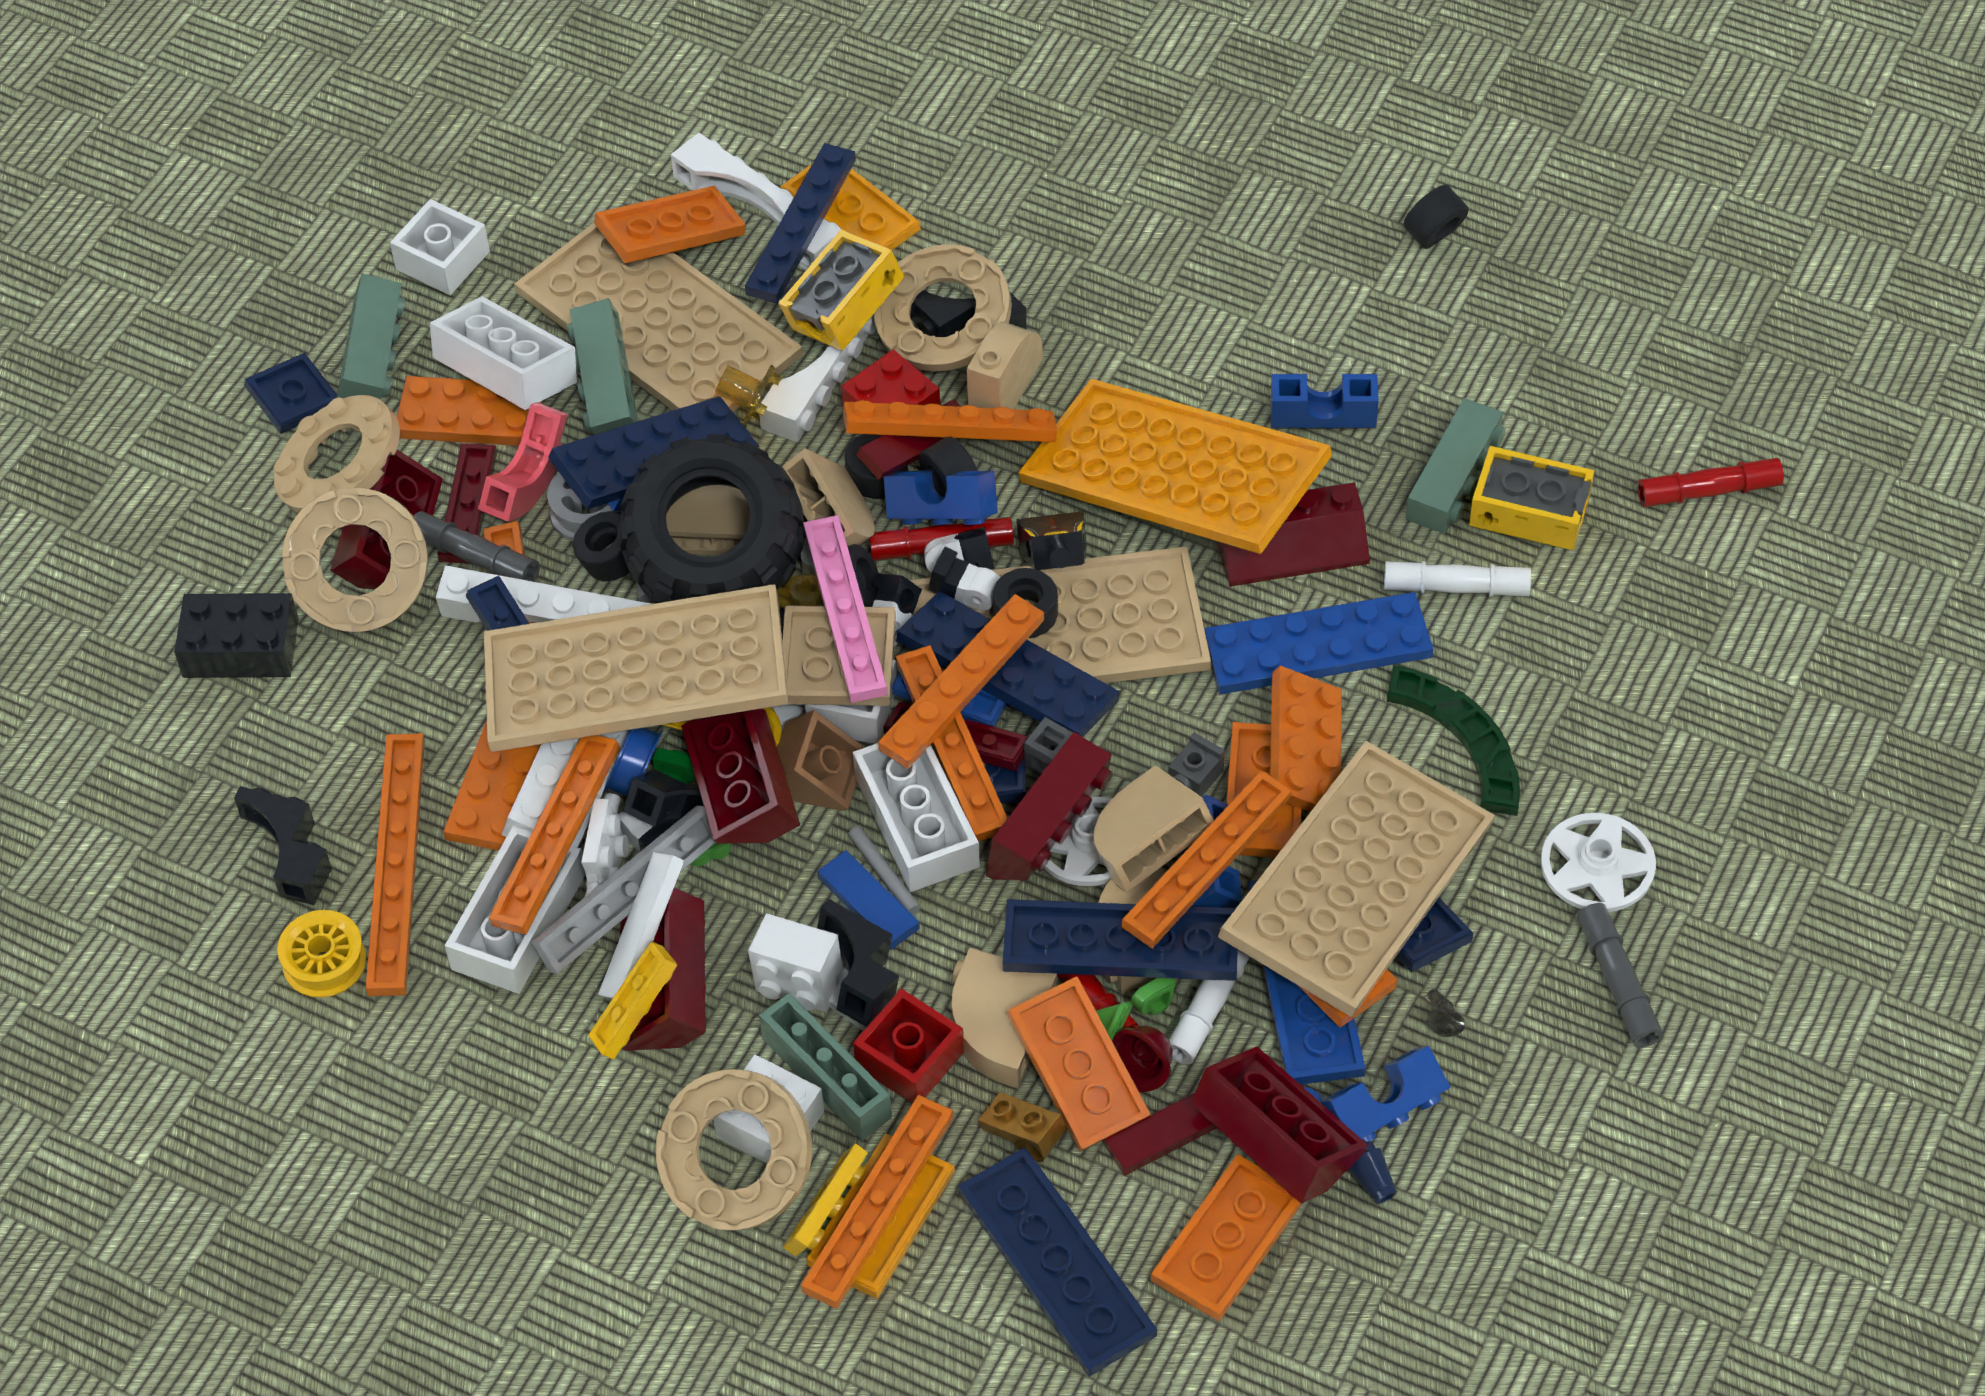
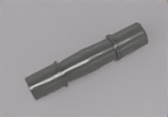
(476, 549)
(1620, 975)

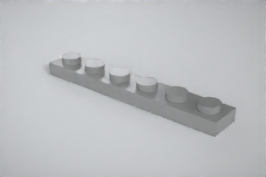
(615, 896)

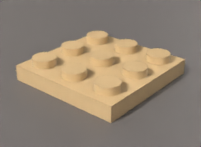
(813, 661)

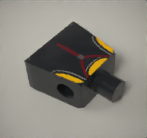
(1053, 540)

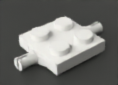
(604, 842)

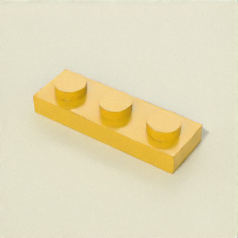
(632, 1000)
(827, 1201)

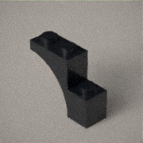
(945, 316)
(661, 798)
(301, 864)
(864, 952)

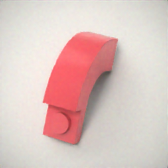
(529, 473)

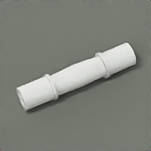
(1457, 578)
(1198, 1019)

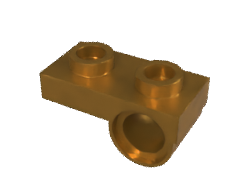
(1023, 1124)

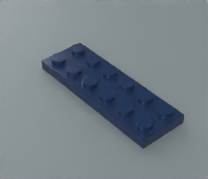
(607, 462)
(1029, 680)
(1090, 941)
(1057, 1261)

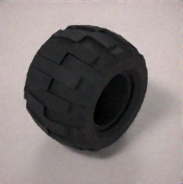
(760, 559)

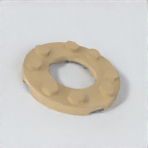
(937, 265)
(379, 439)
(303, 552)
(680, 1140)

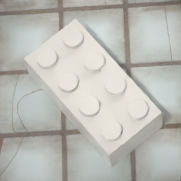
(503, 352)
(543, 779)
(917, 816)
(497, 953)

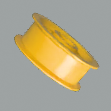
(326, 973)

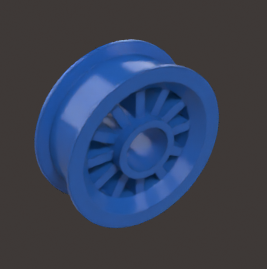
(632, 759)

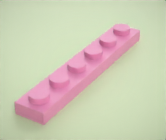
(845, 609)

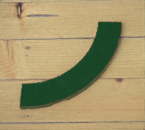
(1471, 727)

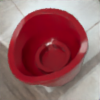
(1145, 1055)

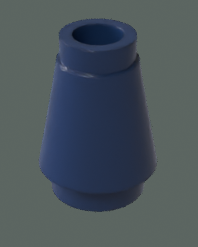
(1374, 1174)

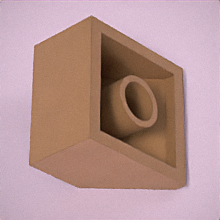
(818, 761)

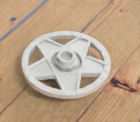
(1081, 850)
(1598, 861)

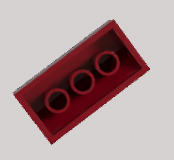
(1318, 536)
(362, 552)
(740, 777)
(1048, 810)
(679, 1007)
(1277, 1123)

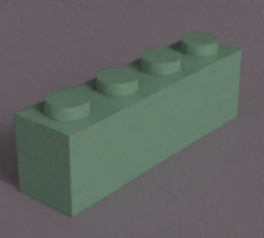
(370, 338)
(602, 366)
(1455, 466)
(827, 1064)

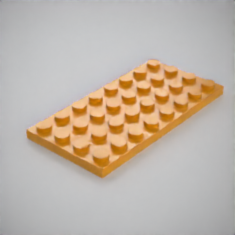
(1176, 465)

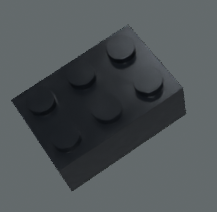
(236, 635)

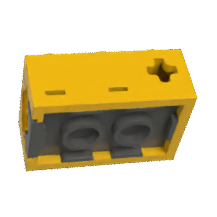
(841, 290)
(1531, 498)

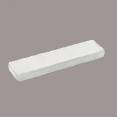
(642, 919)

